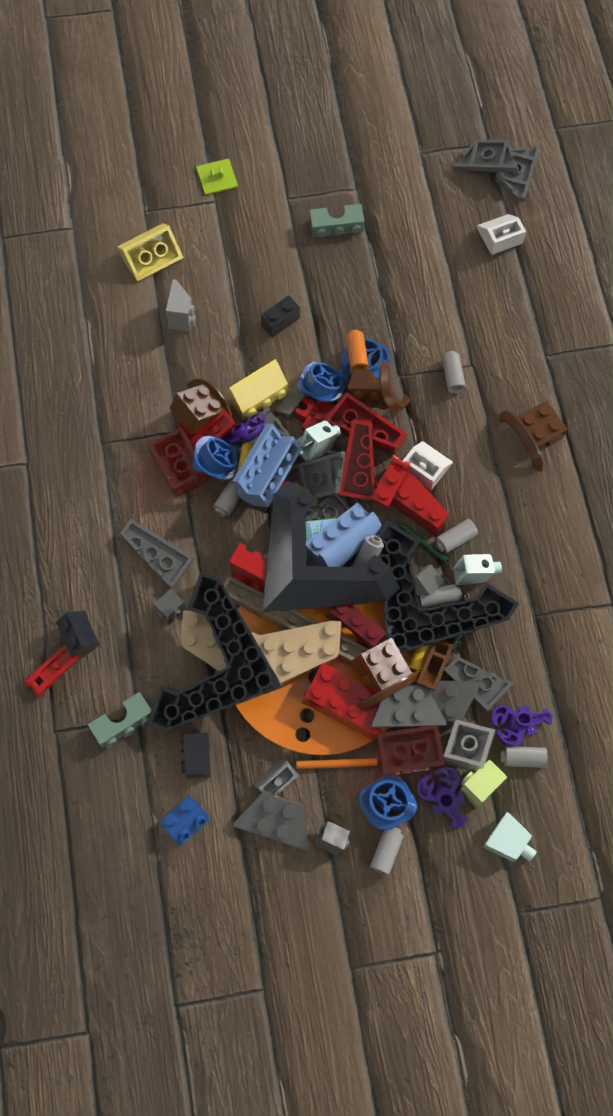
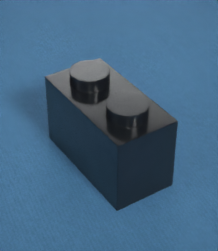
(280, 316)
(77, 633)
(197, 755)

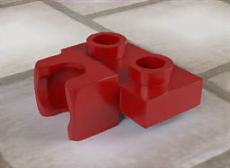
(314, 413)

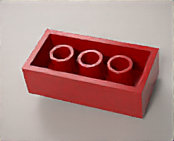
(337, 698)

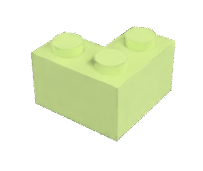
(480, 785)

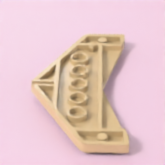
(287, 651)

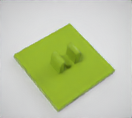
(217, 176)

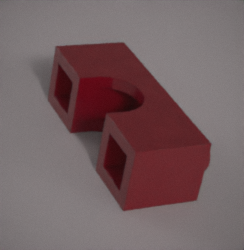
(366, 631)

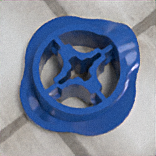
(374, 351)
(322, 382)
(216, 458)
(394, 785)

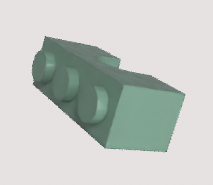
(325, 225)
(108, 732)

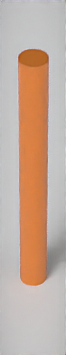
(315, 764)

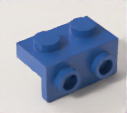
(184, 820)

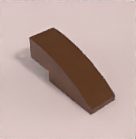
(435, 665)

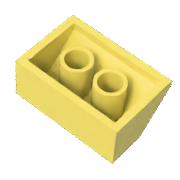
(150, 251)
(258, 390)

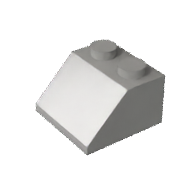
(180, 309)
(468, 746)

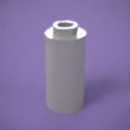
(453, 372)
(226, 500)
(456, 536)
(370, 547)
(441, 596)
(524, 757)
(387, 851)

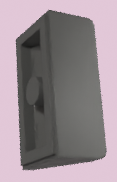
(290, 403)
(427, 581)
(276, 778)

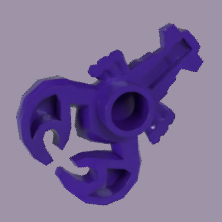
(249, 431)
(519, 723)
(444, 794)

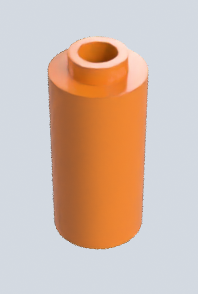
(356, 350)

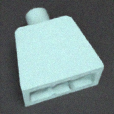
(318, 440)
(475, 569)
(510, 840)

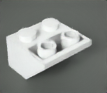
(502, 233)
(427, 464)

